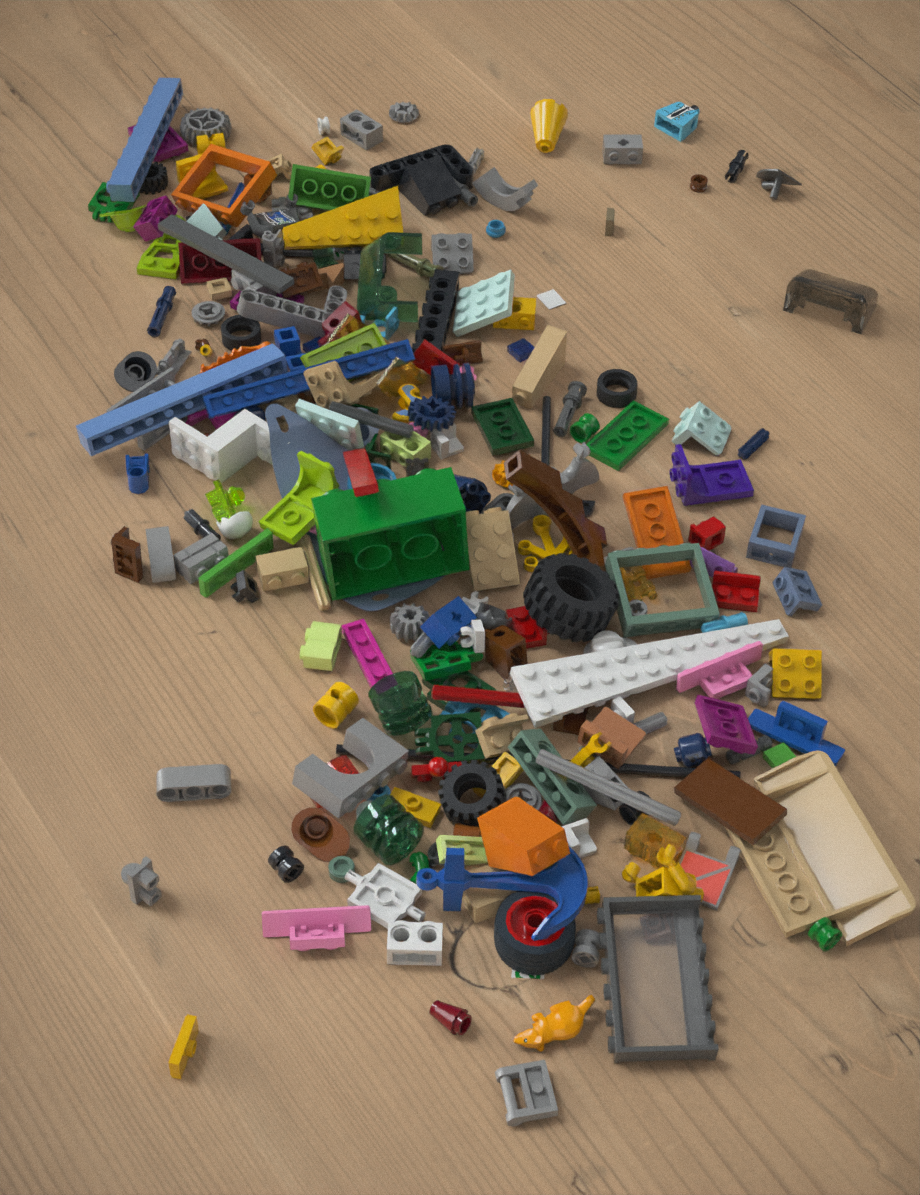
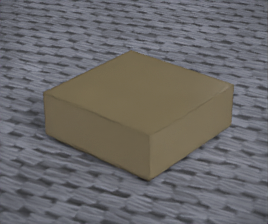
(609, 222)

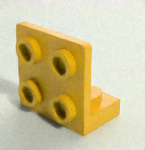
(210, 186)
(796, 673)

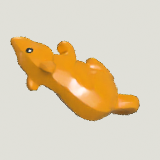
(561, 1024)

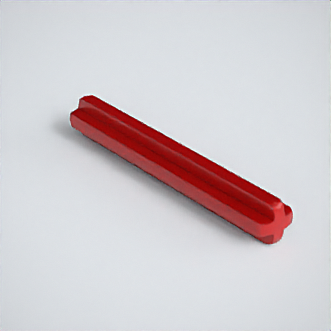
(476, 696)

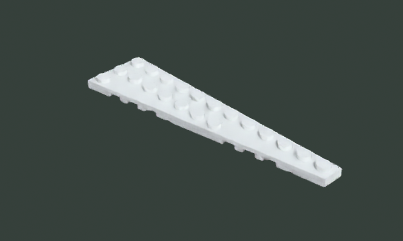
(591, 679)

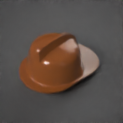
(320, 834)

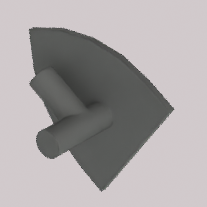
(774, 180)

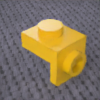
(327, 151)

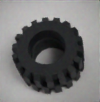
(465, 778)

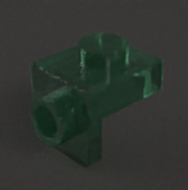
(324, 257)

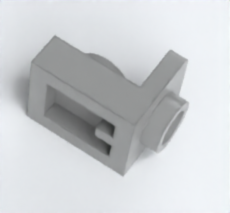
(759, 684)

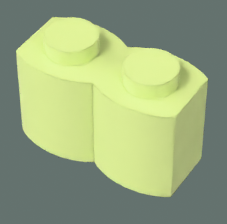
(321, 646)

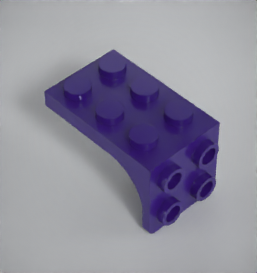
(708, 481)

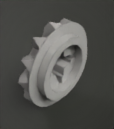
(398, 112)
(202, 313)
(527, 793)

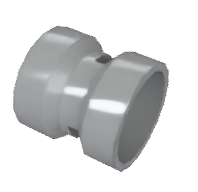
(586, 949)

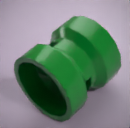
(584, 428)

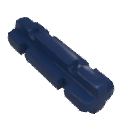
(753, 443)

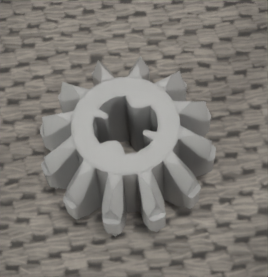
(407, 621)

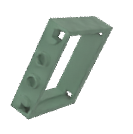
(665, 621)

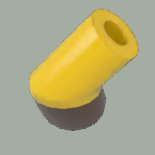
(204, 347)

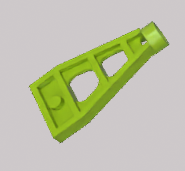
(160, 267)

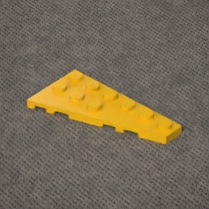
(348, 225)

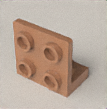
(617, 730)

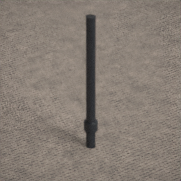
(546, 429)

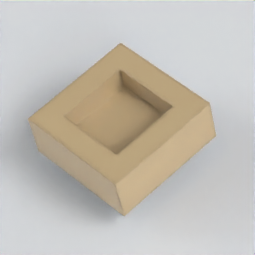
(219, 289)

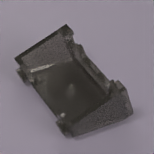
(832, 292)

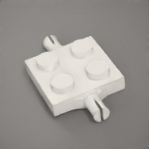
(386, 893)

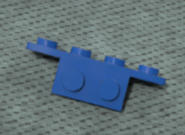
(796, 729)

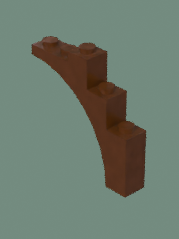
(565, 509)

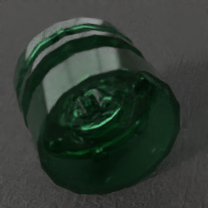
(400, 703)
(388, 829)

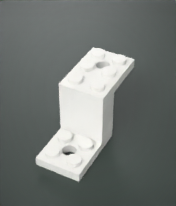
(224, 449)

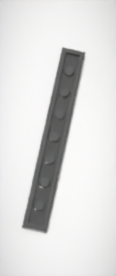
(226, 254)

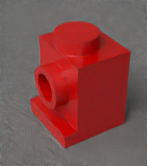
(707, 533)

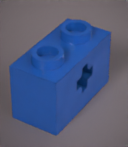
(445, 623)

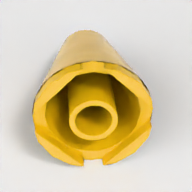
(547, 123)

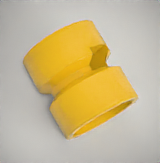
(204, 141)
(336, 705)

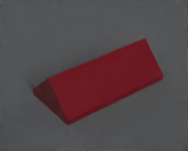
(200, 268)

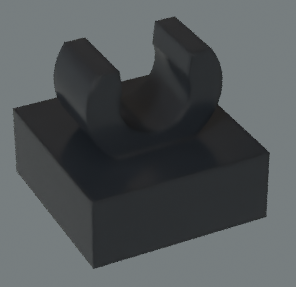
(245, 587)

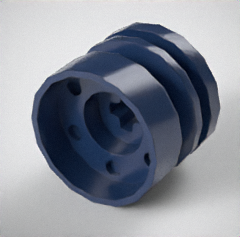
(453, 386)

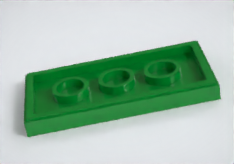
(626, 435)

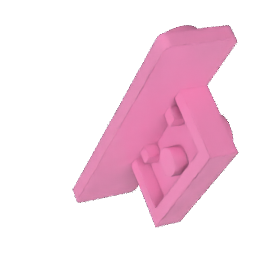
(723, 673)
(316, 926)

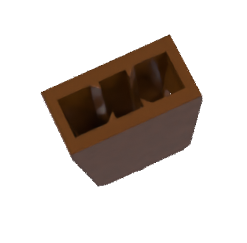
(504, 650)

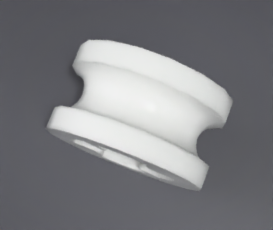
(323, 125)

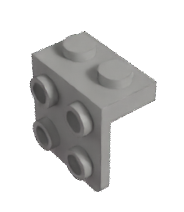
(453, 252)

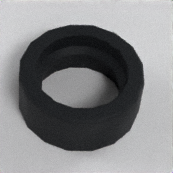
(239, 323)
(616, 377)

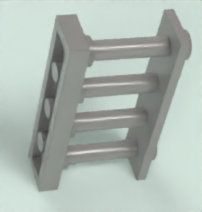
(160, 382)

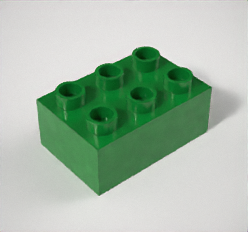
(392, 534)

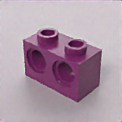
(154, 213)

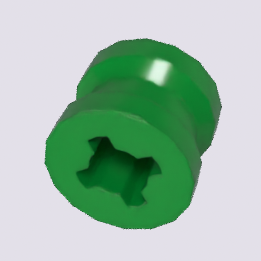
(825, 934)

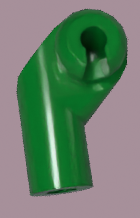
(420, 862)

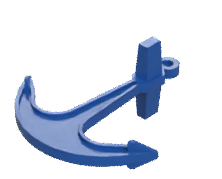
(563, 881)

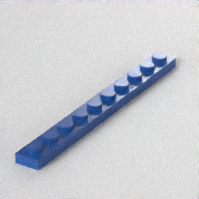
(295, 382)

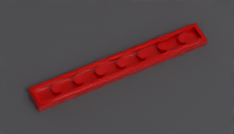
(360, 472)

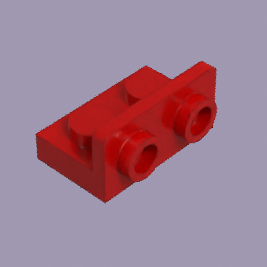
(428, 355)
(736, 590)
(526, 627)

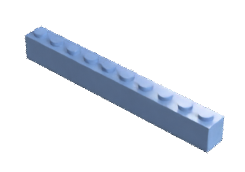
(145, 140)
(177, 400)

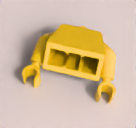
(665, 880)

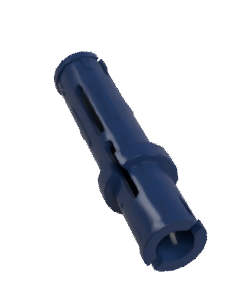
(164, 305)

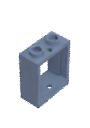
(782, 553)

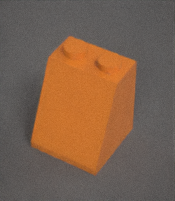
(521, 838)

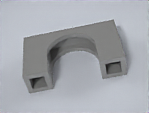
(342, 791)

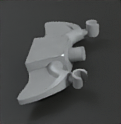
(577, 475)

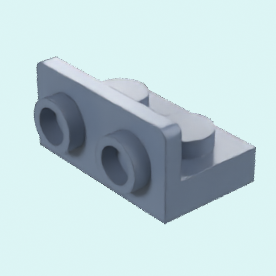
(796, 591)

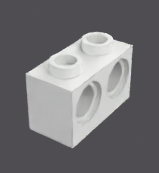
(414, 948)

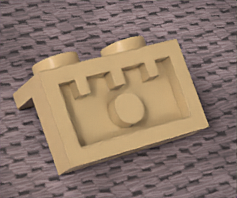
(498, 734)

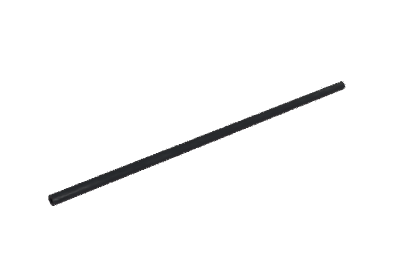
(625, 768)

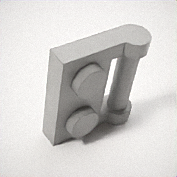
(535, 1088)

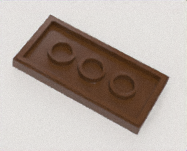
(730, 801)

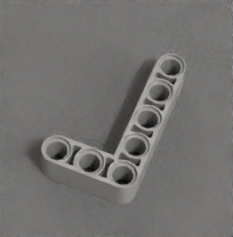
(288, 313)

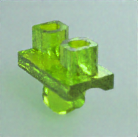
(228, 498)

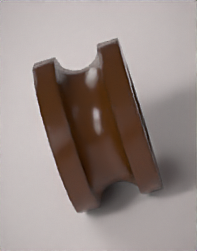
(698, 183)

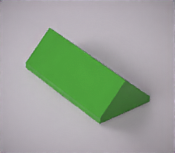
(326, 188)

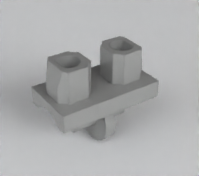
(142, 882)

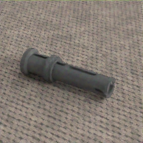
(572, 402)

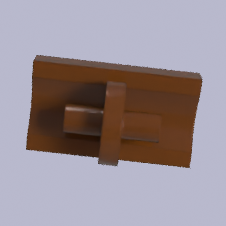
(465, 352)

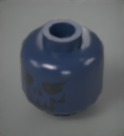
(692, 750)

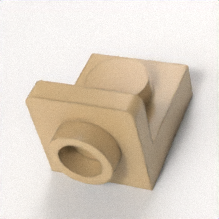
(281, 165)

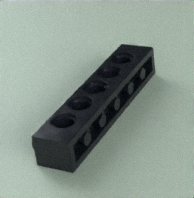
(438, 310)

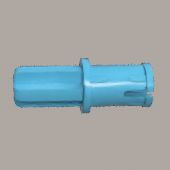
(725, 622)

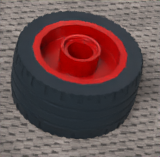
(514, 926)

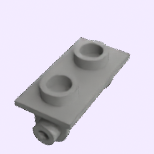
(274, 242)
(174, 358)

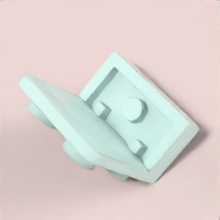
(704, 427)

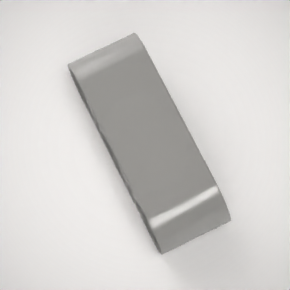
(160, 554)
(193, 783)

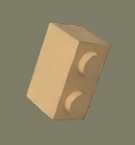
(282, 569)

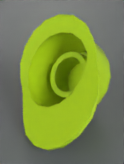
(125, 219)

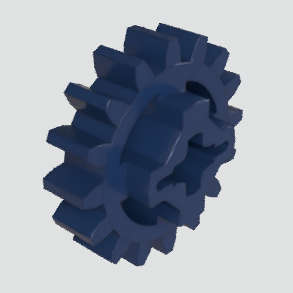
(431, 413)

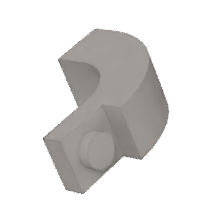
(501, 194)

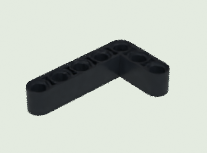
(390, 173)

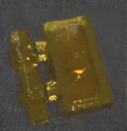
(646, 586)

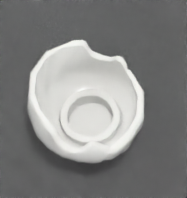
(236, 526)

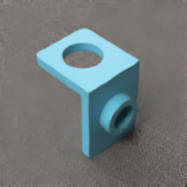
(391, 323)

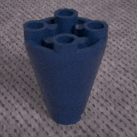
(473, 493)

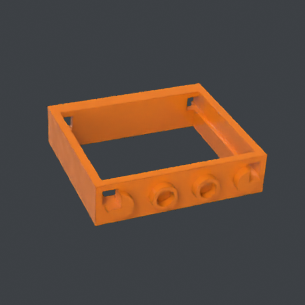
(263, 177)

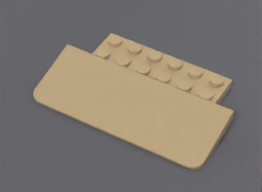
(823, 855)

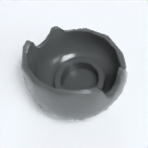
(492, 617)

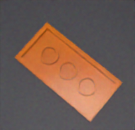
(655, 525)

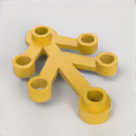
(541, 527)

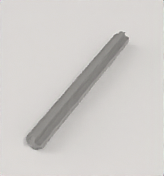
(608, 787)

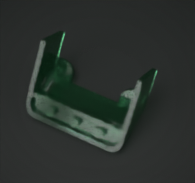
(374, 299)

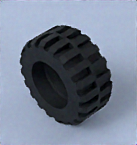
(570, 597)

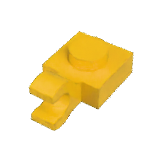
(585, 755)

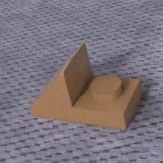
(331, 276)

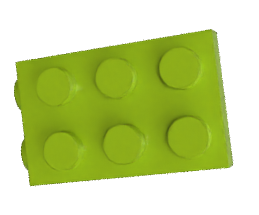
(294, 513)

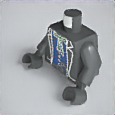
(271, 220)

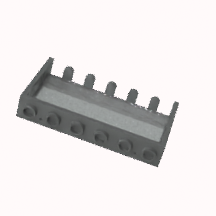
(656, 979)

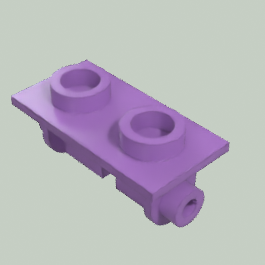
(716, 563)

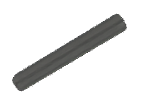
(373, 419)

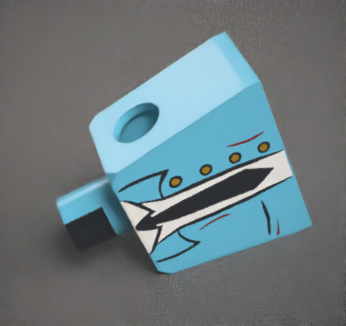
(677, 120)

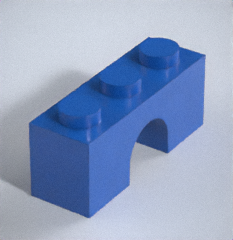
(289, 344)

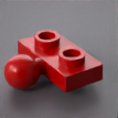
(436, 768)

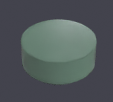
(339, 867)

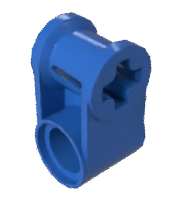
(138, 473)

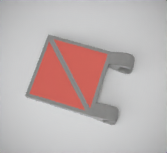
(710, 873)

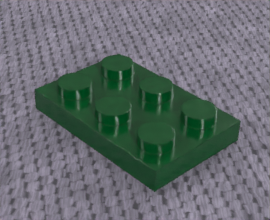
(502, 426)

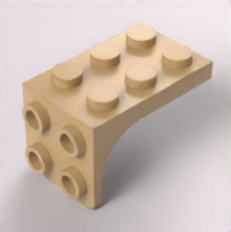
(330, 385)
(491, 549)

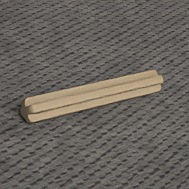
(315, 574)

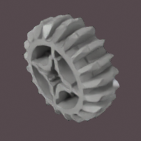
(204, 122)

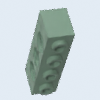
(564, 795)

